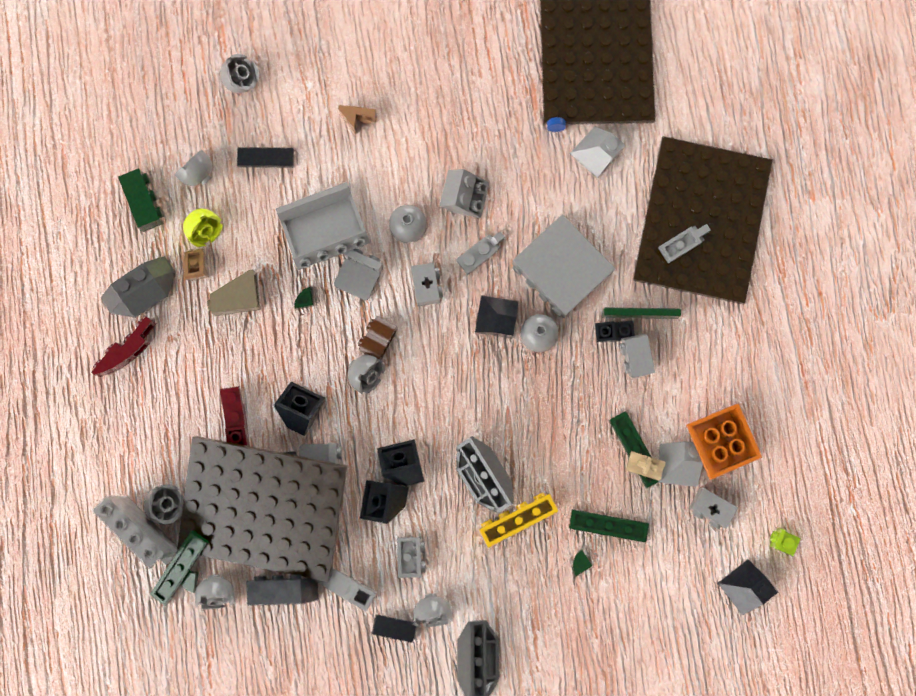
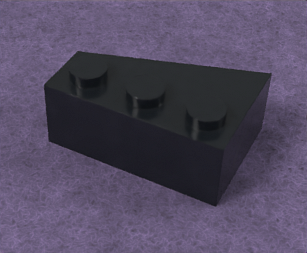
(281, 590)

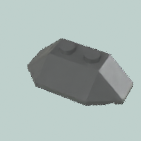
(140, 288)
(484, 475)
(477, 659)

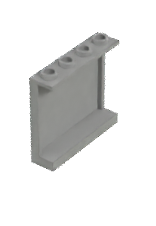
(322, 226)
(562, 266)
(136, 530)

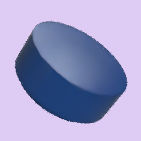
(556, 124)

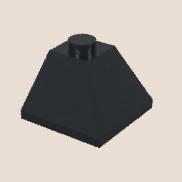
(496, 317)
(298, 407)
(401, 463)
(382, 501)
(747, 587)

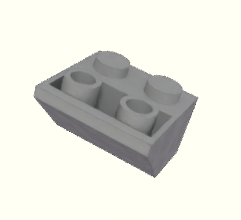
(464, 193)

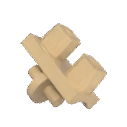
(645, 466)

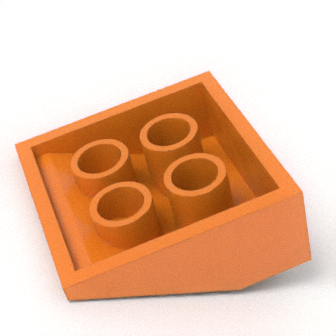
(724, 441)

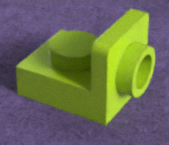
(784, 541)

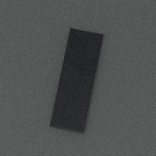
(265, 157)

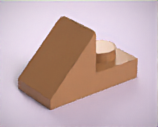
(353, 114)
(195, 265)

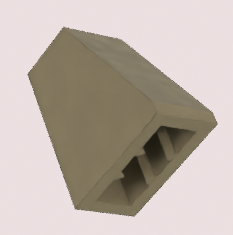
(236, 296)

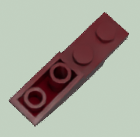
(121, 355)
(234, 416)

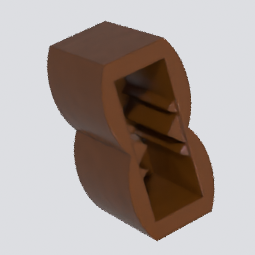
(378, 337)

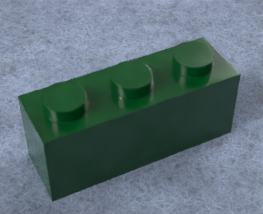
(141, 199)

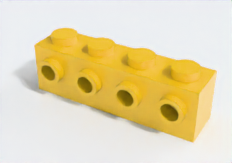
(518, 520)

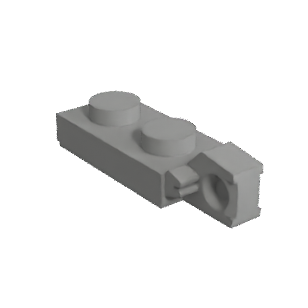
(683, 242)
(480, 252)

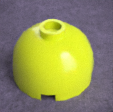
(202, 226)

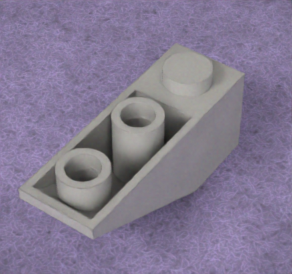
(349, 589)

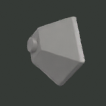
(597, 150)
(682, 463)

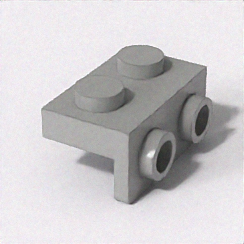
(409, 557)

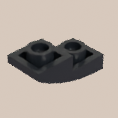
(614, 331)
(394, 628)

